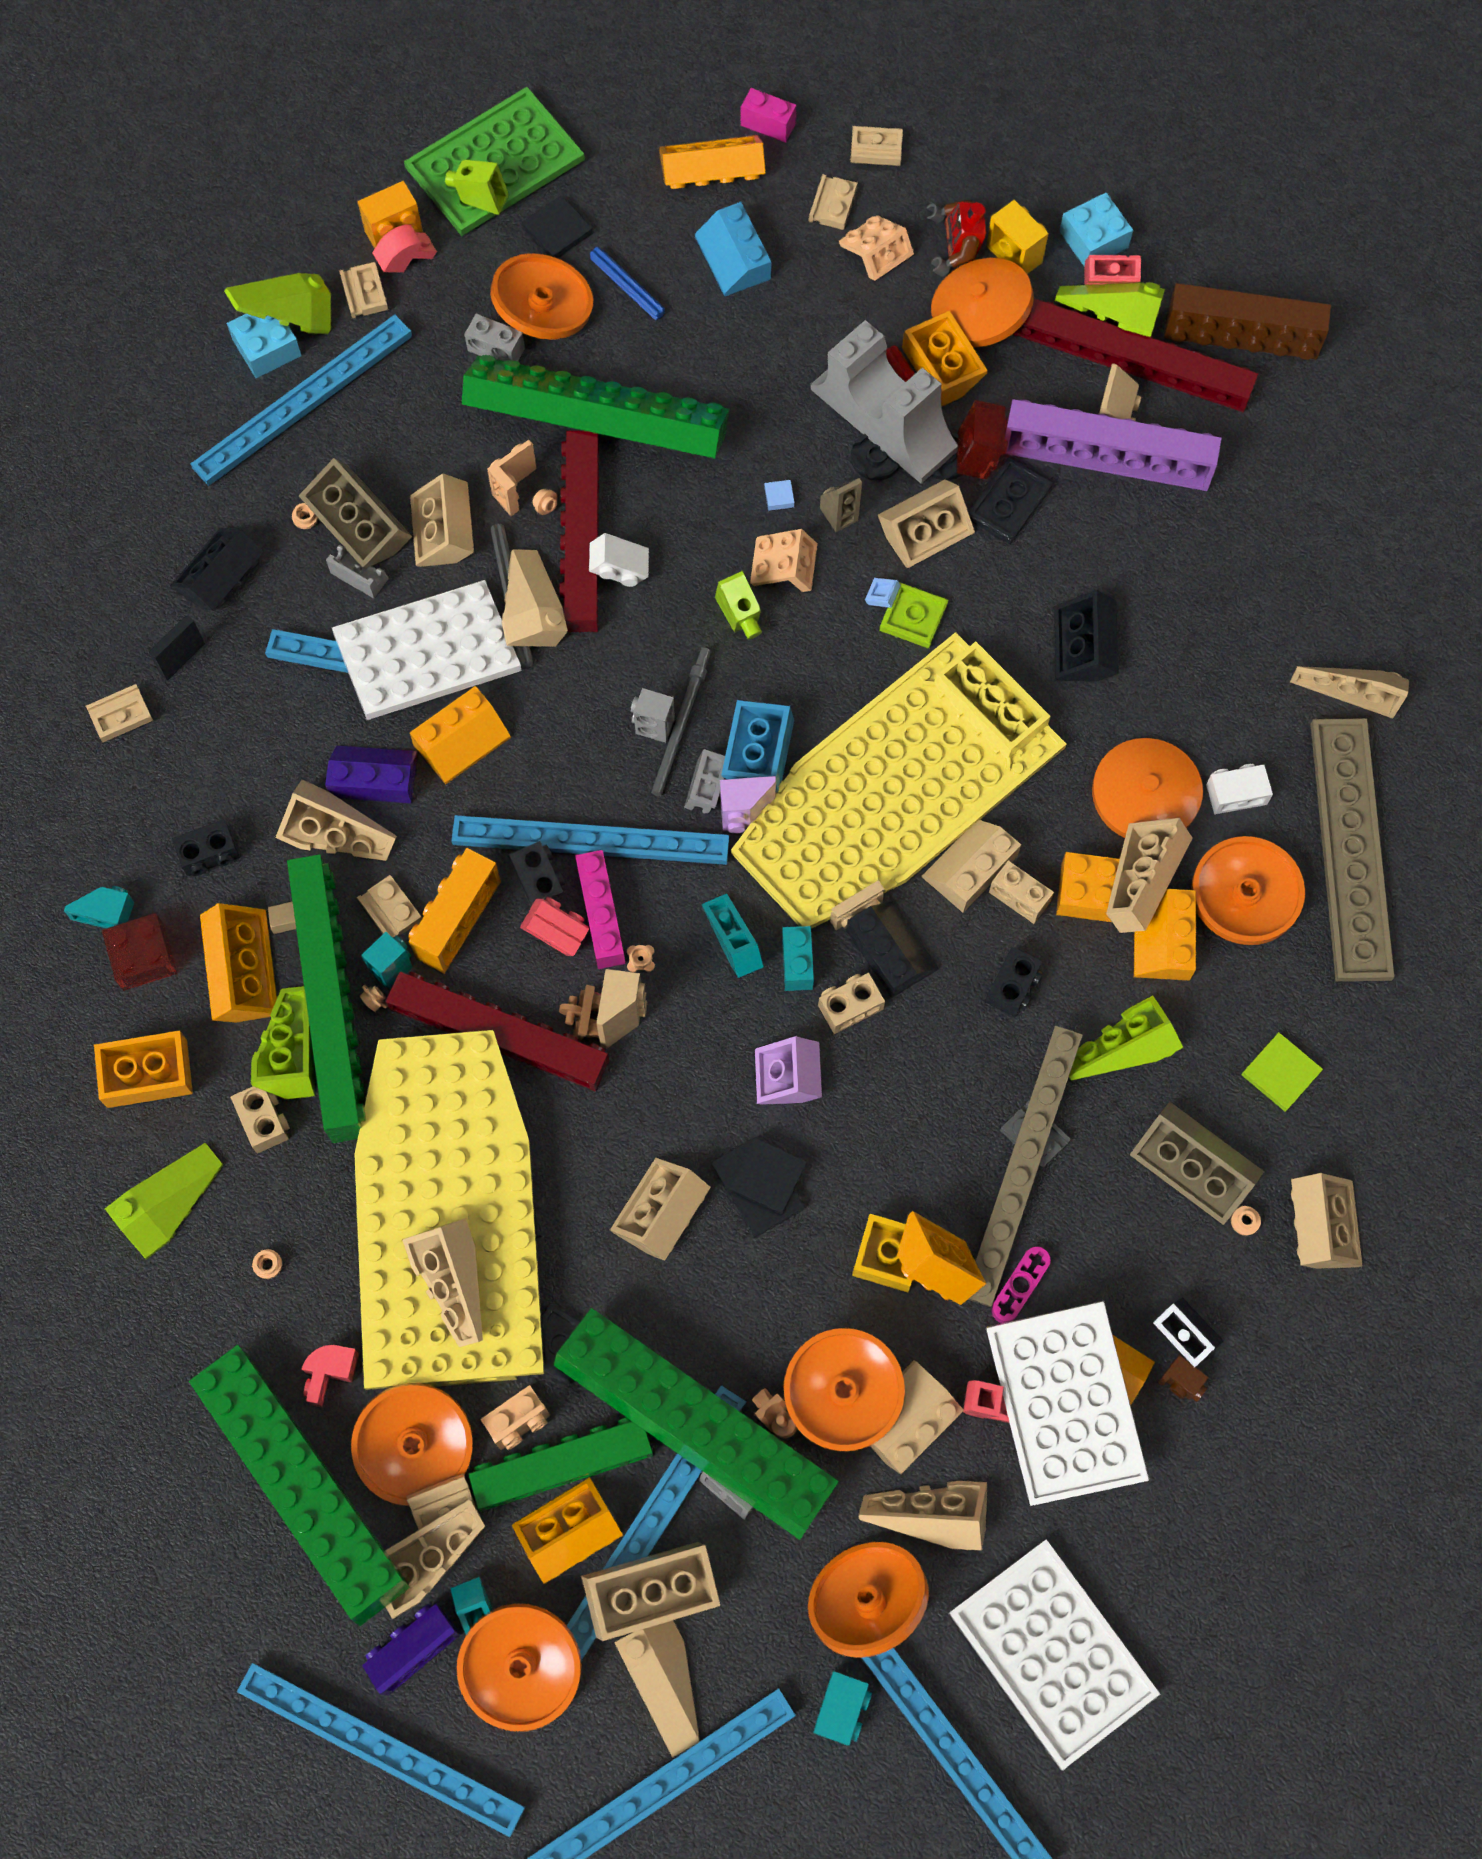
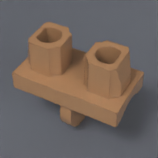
(588, 1002)
(774, 1414)

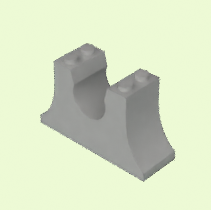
(892, 413)

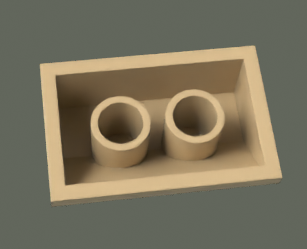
(441, 522)
(927, 522)
(972, 863)
(620, 1005)
(660, 1208)
(1326, 1222)
(923, 1417)

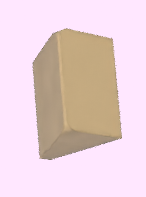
(282, 917)

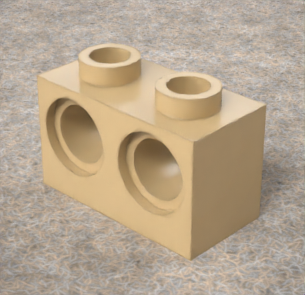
(1021, 892)
(855, 1008)
(255, 1120)

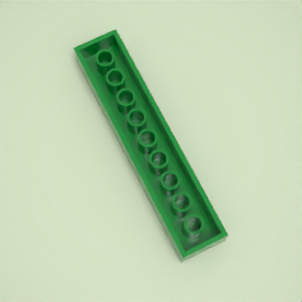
(595, 406)
(327, 997)
(695, 1423)
(299, 1486)

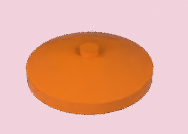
(541, 296)
(986, 299)
(1146, 783)
(1248, 890)
(844, 1389)
(410, 1441)
(868, 1599)
(519, 1667)

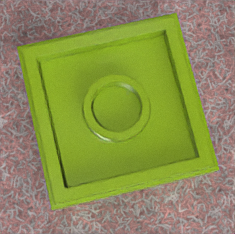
(914, 615)
(1282, 1072)

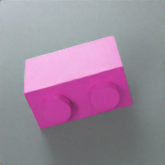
(768, 115)

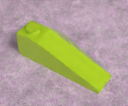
(289, 298)
(1128, 303)
(1137, 1039)

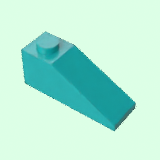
(733, 935)

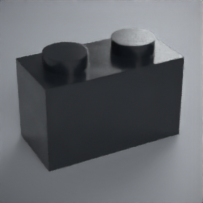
(1188, 1332)

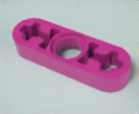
(1025, 1263)

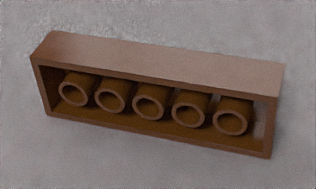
(1247, 321)

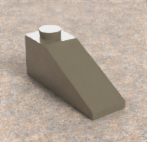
(842, 504)

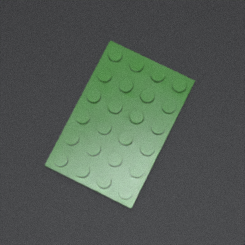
(513, 134)

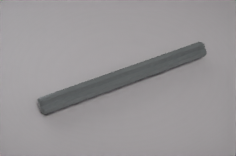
(503, 559)

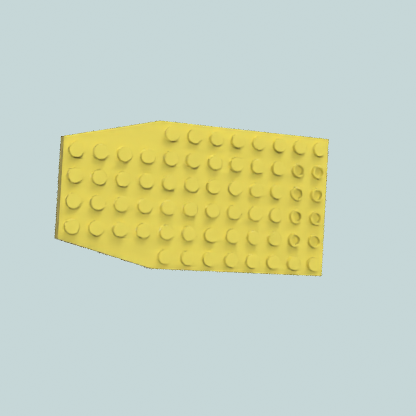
(897, 782)
(433, 1151)

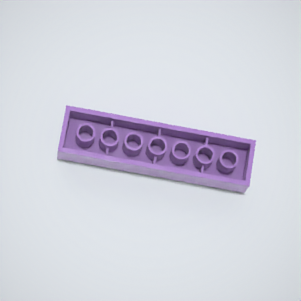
(1112, 445)

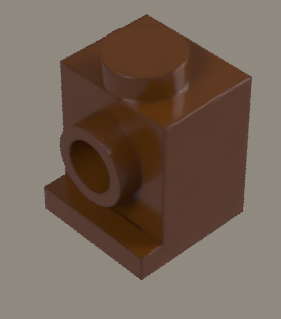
(1184, 1379)

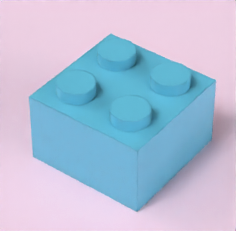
(1096, 228)
(263, 342)

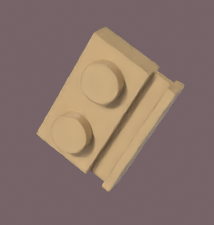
(876, 145)
(833, 202)
(363, 290)
(119, 713)
(855, 904)
(389, 907)
(439, 1499)

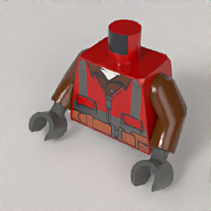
(964, 232)

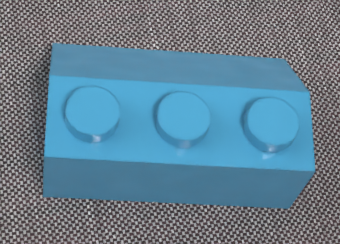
(734, 250)
(758, 741)

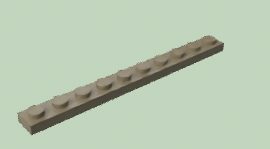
(1025, 1161)

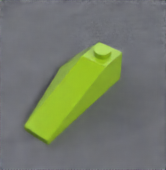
(286, 1053)
(159, 1204)

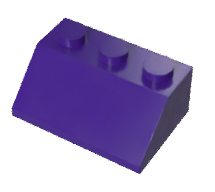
(372, 774)
(410, 1649)

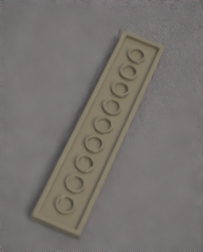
(1351, 850)

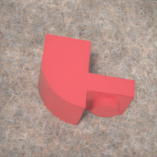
(400, 247)
(326, 1363)
(985, 1401)

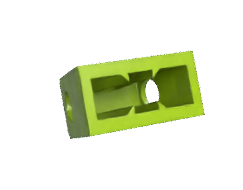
(479, 185)
(739, 604)

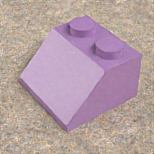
(744, 800)
(788, 1071)

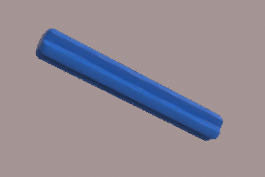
(627, 283)

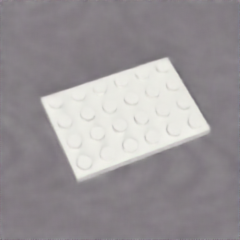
(425, 649)
(1067, 1403)
(1054, 1654)

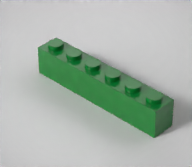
(559, 1465)

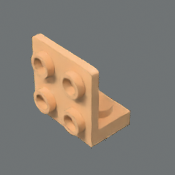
(880, 245)
(508, 471)
(784, 558)
(516, 1418)

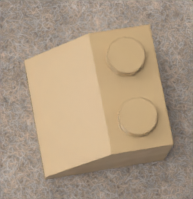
(1120, 395)

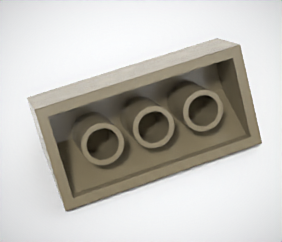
(354, 514)
(1196, 1163)

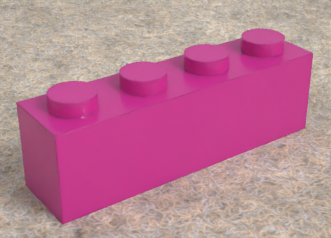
(600, 909)

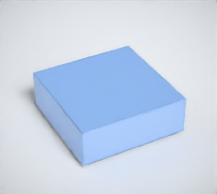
(779, 495)
(882, 592)

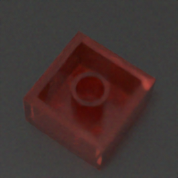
(981, 439)
(139, 952)

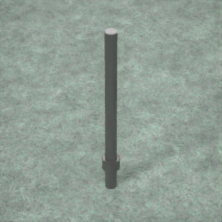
(697, 675)

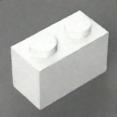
(618, 560)
(1239, 788)

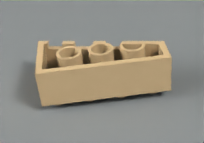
(1145, 870)

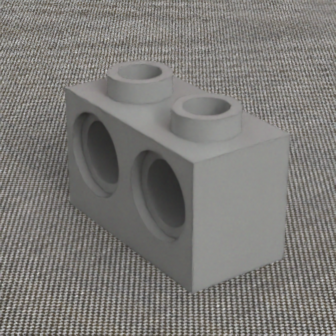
(494, 339)
(653, 715)

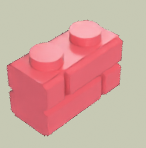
(1112, 269)
(555, 926)

